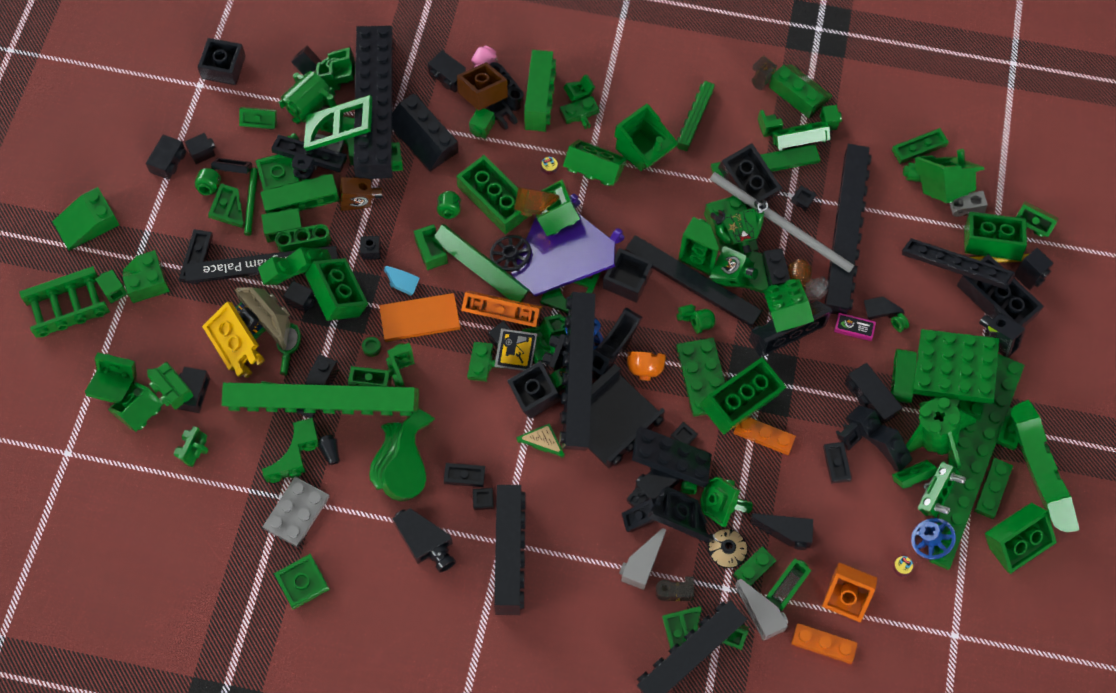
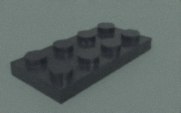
(672, 457)

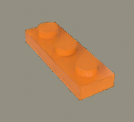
(765, 435)
(824, 643)

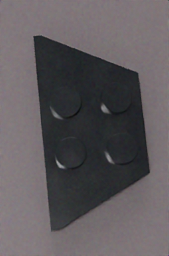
(680, 513)

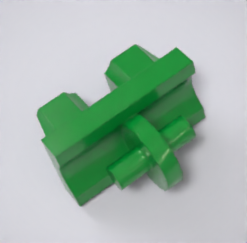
(193, 447)

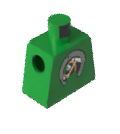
(733, 269)

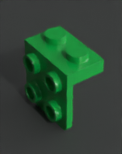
(398, 358)
(112, 378)

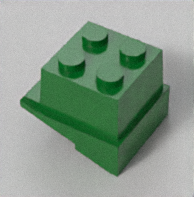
(643, 138)
(947, 176)

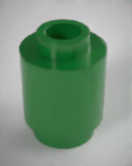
(910, 173)

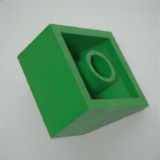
(137, 407)

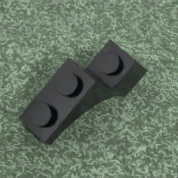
(615, 341)
(883, 437)

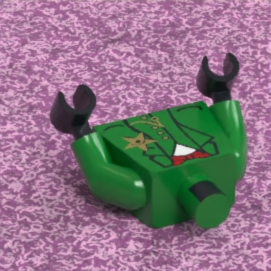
(740, 227)

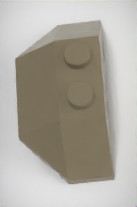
(270, 314)

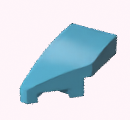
(401, 280)

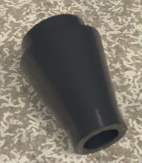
(329, 448)

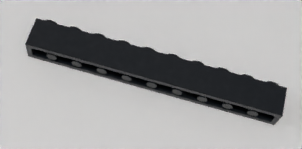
(847, 227)

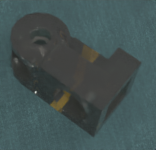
(764, 70)
(675, 590)

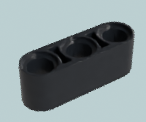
(515, 93)

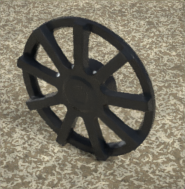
(511, 253)

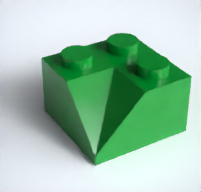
(145, 277)

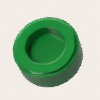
(371, 346)

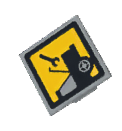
(515, 349)

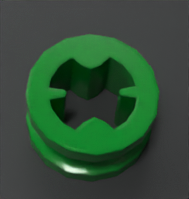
(900, 322)

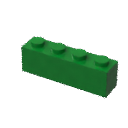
(301, 195)

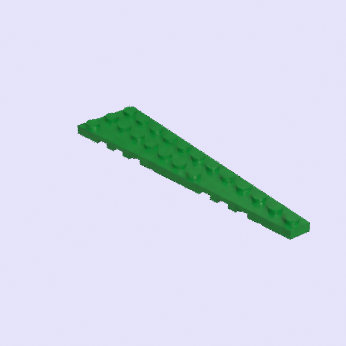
(975, 452)

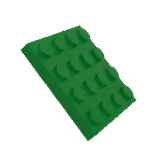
(956, 366)

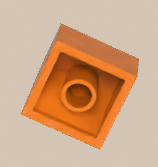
(850, 592)

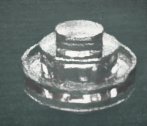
(816, 288)

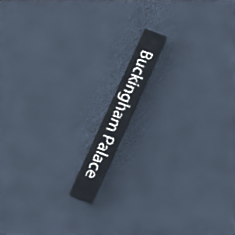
(235, 267)

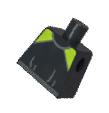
(1008, 332)

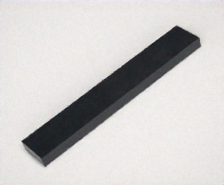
(958, 263)

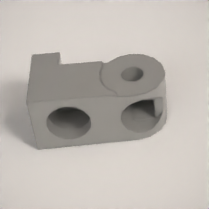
(973, 202)

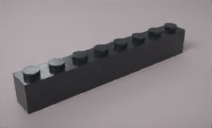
(578, 371)

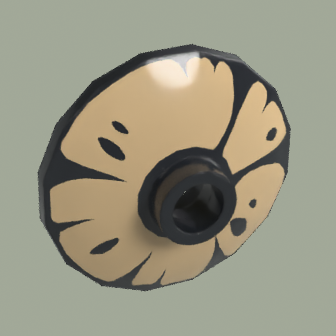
(728, 557)

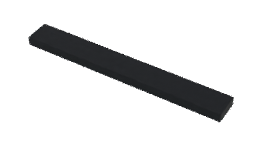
(695, 281)

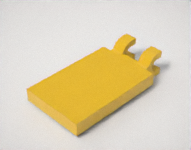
(233, 340)

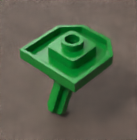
(721, 499)

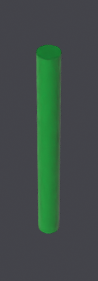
(251, 201)

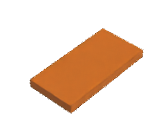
(419, 317)

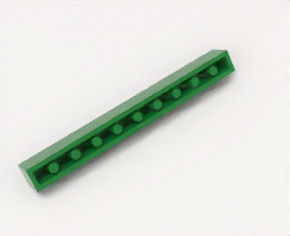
(320, 398)

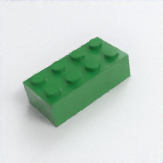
(540, 90)
(491, 193)
(742, 395)

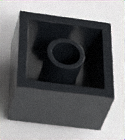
(221, 61)
(535, 389)

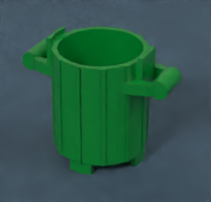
(307, 96)

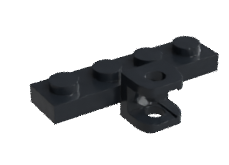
(306, 160)

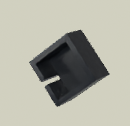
(628, 275)

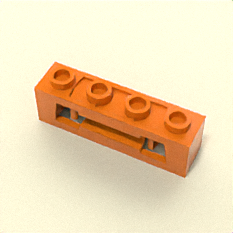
(501, 308)

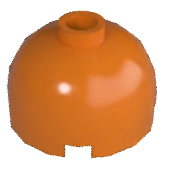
(645, 364)

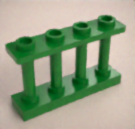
(58, 286)

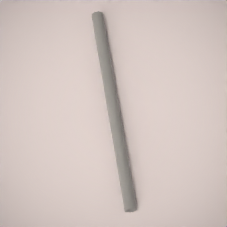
(783, 223)

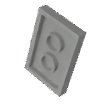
(296, 512)

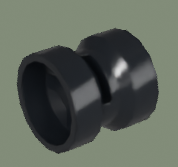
(442, 558)

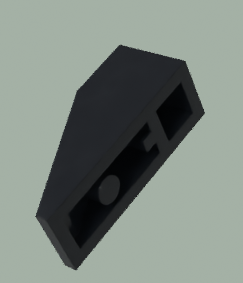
(322, 373)
(789, 530)

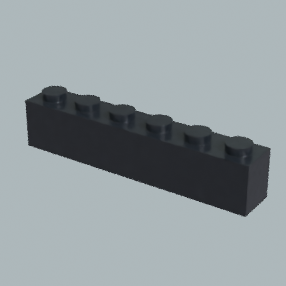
(693, 650)

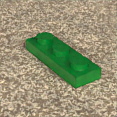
(920, 146)
(993, 488)

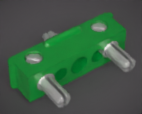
(939, 489)

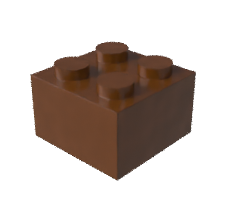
(482, 86)

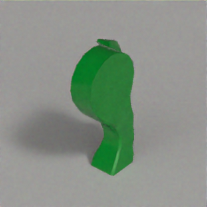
(398, 462)

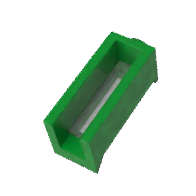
(788, 583)

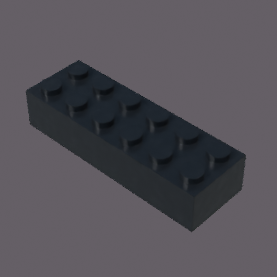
(508, 553)

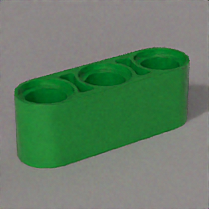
(295, 235)
(903, 375)

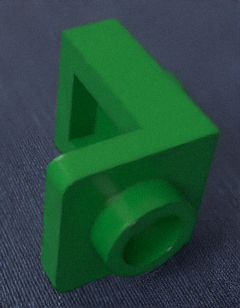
(579, 90)

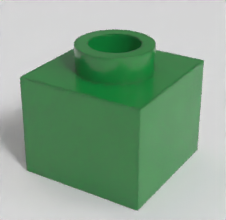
(831, 116)

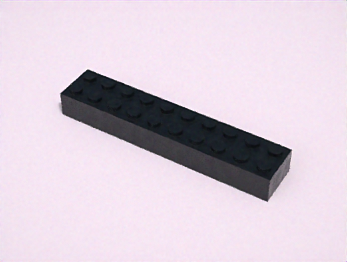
(374, 77)

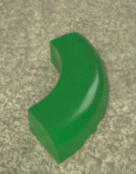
(1043, 467)

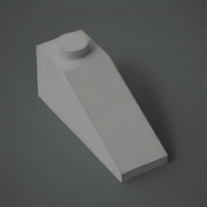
(640, 564)
(763, 612)

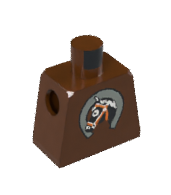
(357, 193)

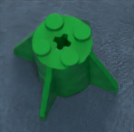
(940, 428)

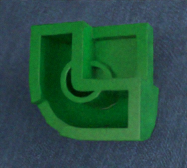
(337, 68)

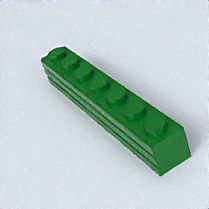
(695, 116)

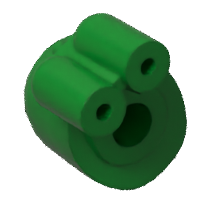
(700, 319)

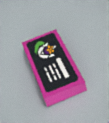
(855, 327)

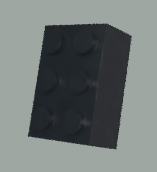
(750, 173)

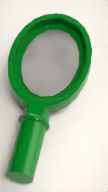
(293, 343)

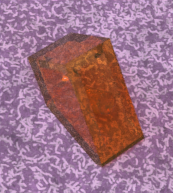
(533, 201)

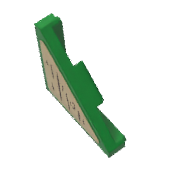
(542, 439)

